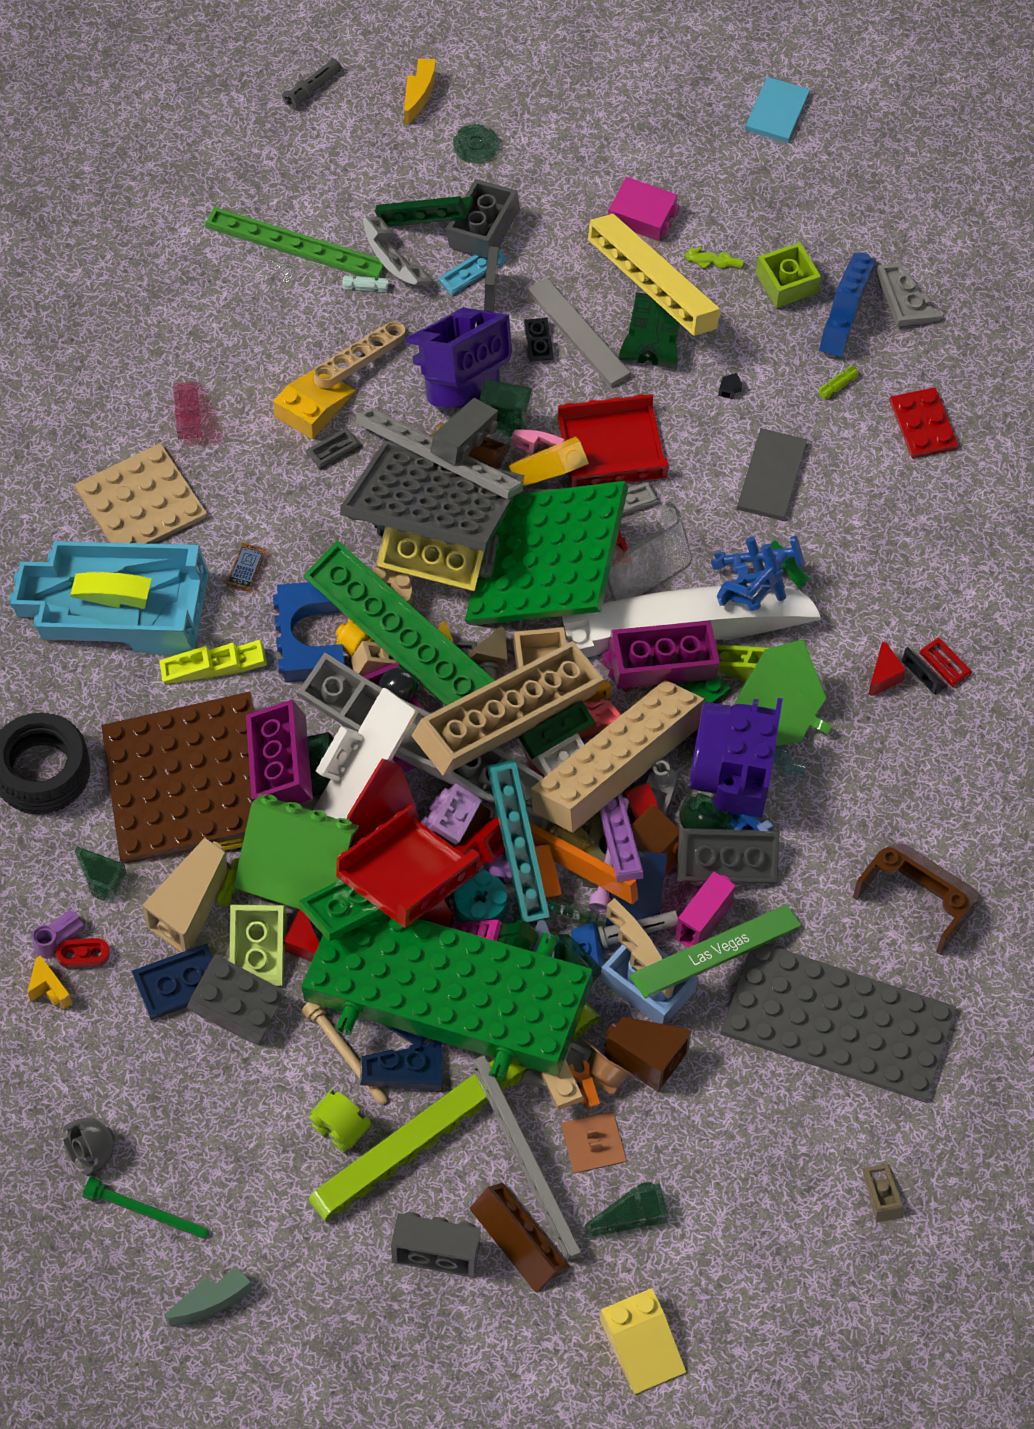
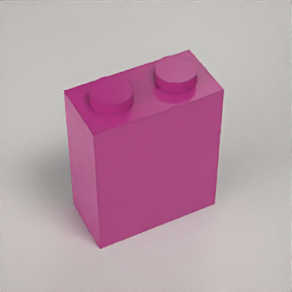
(645, 208)
(705, 910)

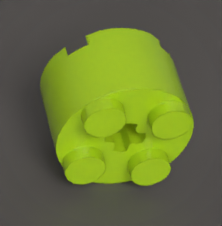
(339, 1119)

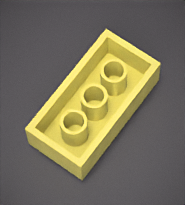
(429, 559)

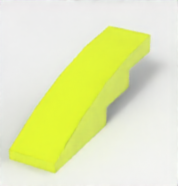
(207, 663)

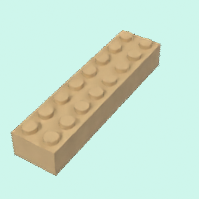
(506, 708)
(617, 756)

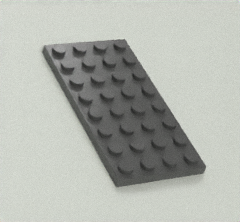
(839, 1021)

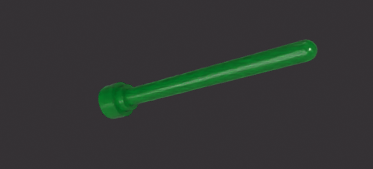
(96, 1190)

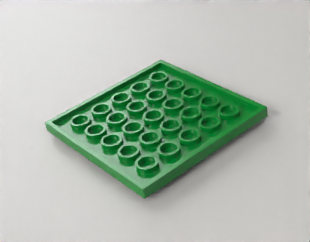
(551, 555)

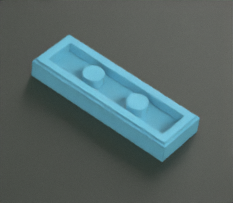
(467, 273)

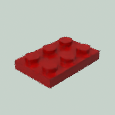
(923, 422)

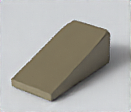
(883, 1194)

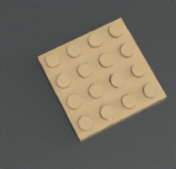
(141, 499)

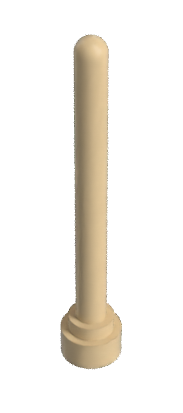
(317, 1014)

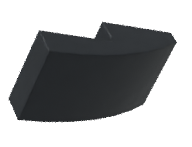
(538, 339)

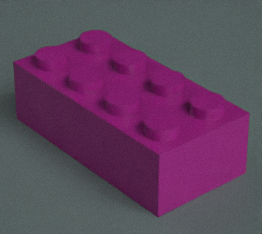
(663, 653)
(279, 753)

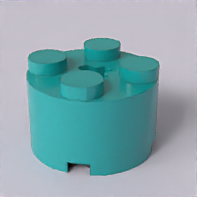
(481, 899)

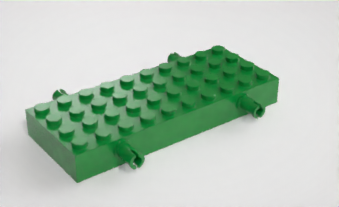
(453, 990)

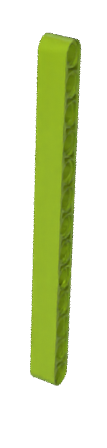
(416, 1135)

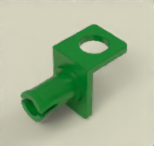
(790, 567)

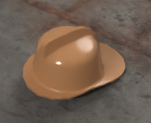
(605, 1073)

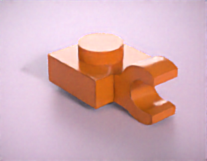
(586, 1086)

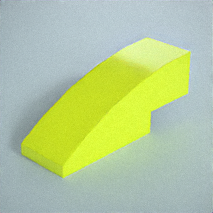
(111, 589)

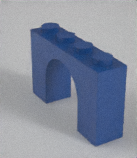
(295, 603)

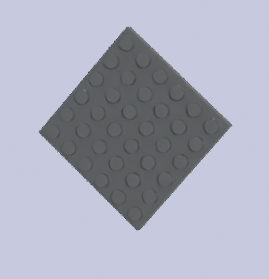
(425, 499)

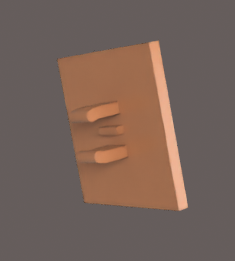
(593, 1142)

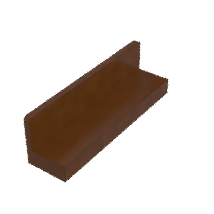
(518, 1236)

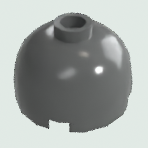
(86, 1139)

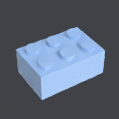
(658, 1008)

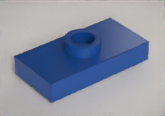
(588, 938)

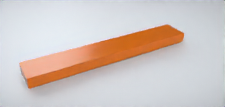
(585, 864)

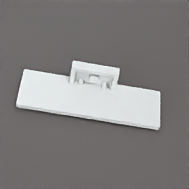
(356, 754)

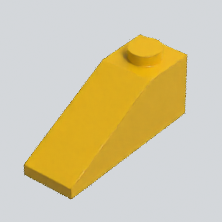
(551, 462)

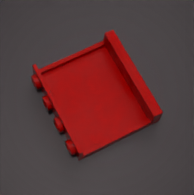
(616, 438)
(405, 868)

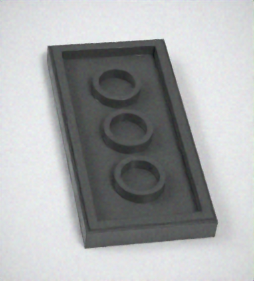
(772, 474)
(738, 854)

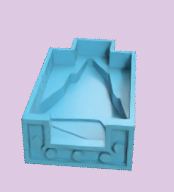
(172, 608)

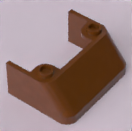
(957, 896)

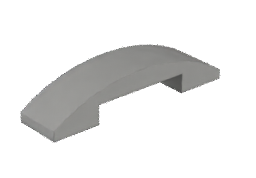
(378, 237)

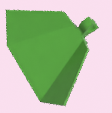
(790, 675)

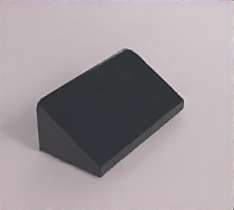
(923, 671)

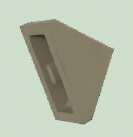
(491, 649)

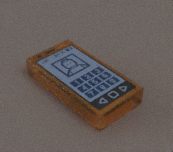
(246, 567)

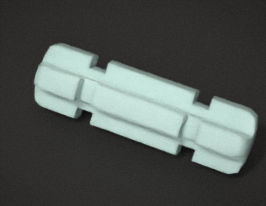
(365, 283)

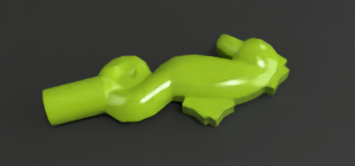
(706, 258)

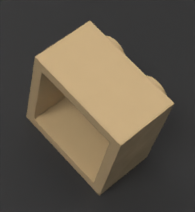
(536, 643)

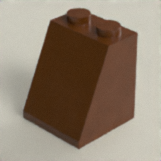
(647, 1049)

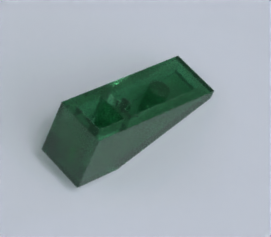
(635, 1209)

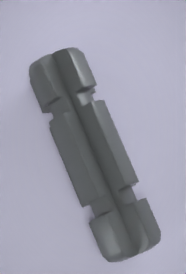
(488, 558)

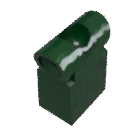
(651, 334)

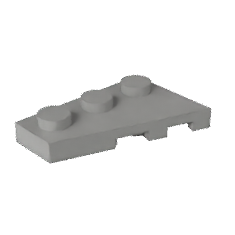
(903, 297)

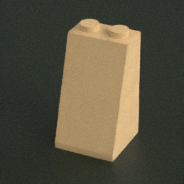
(187, 896)

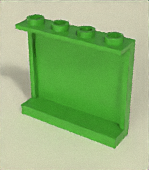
(290, 850)

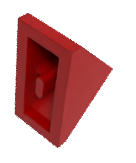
(887, 671)
(301, 938)

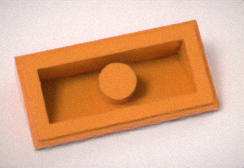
(548, 872)

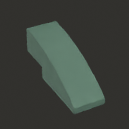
(209, 1298)

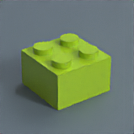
(788, 275)

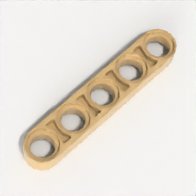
(355, 363)

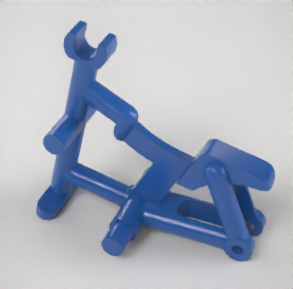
(768, 578)

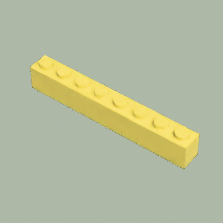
(654, 274)

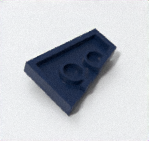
(406, 1068)

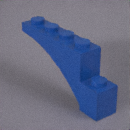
(846, 304)

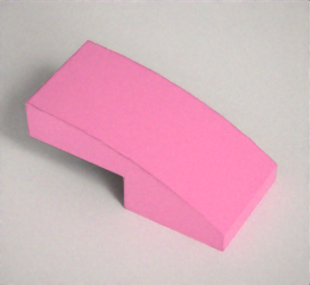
(532, 440)

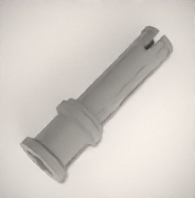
(609, 934)

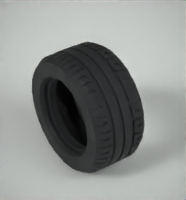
(56, 792)

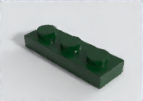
(556, 729)

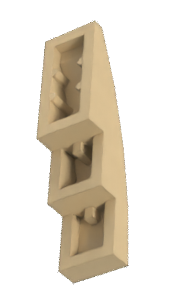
(634, 939)

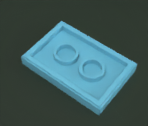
(777, 109)

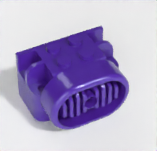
(460, 357)
(735, 755)

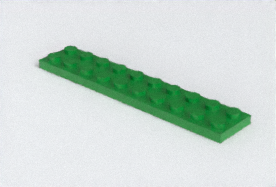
(395, 625)

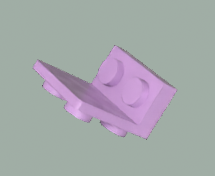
(452, 813)

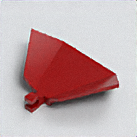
(381, 799)

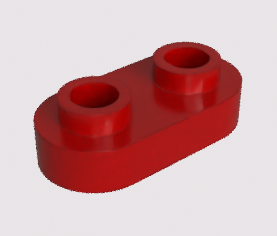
(83, 953)

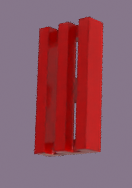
(924, 652)

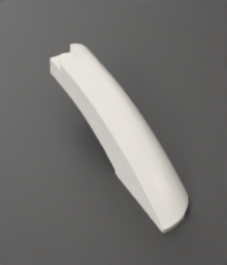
(729, 622)

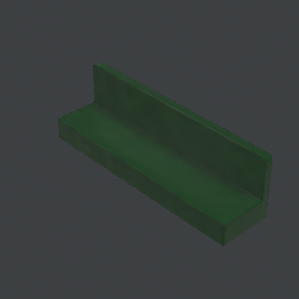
(424, 211)

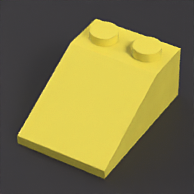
(642, 1341)

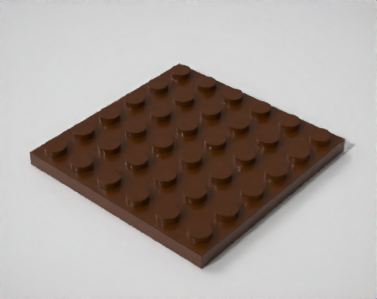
(179, 777)

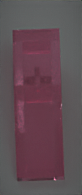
(187, 410)

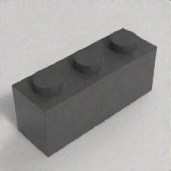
(464, 431)

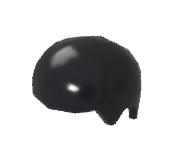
(400, 682)

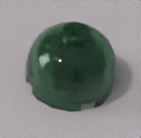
(701, 813)

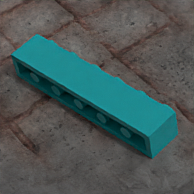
(518, 841)

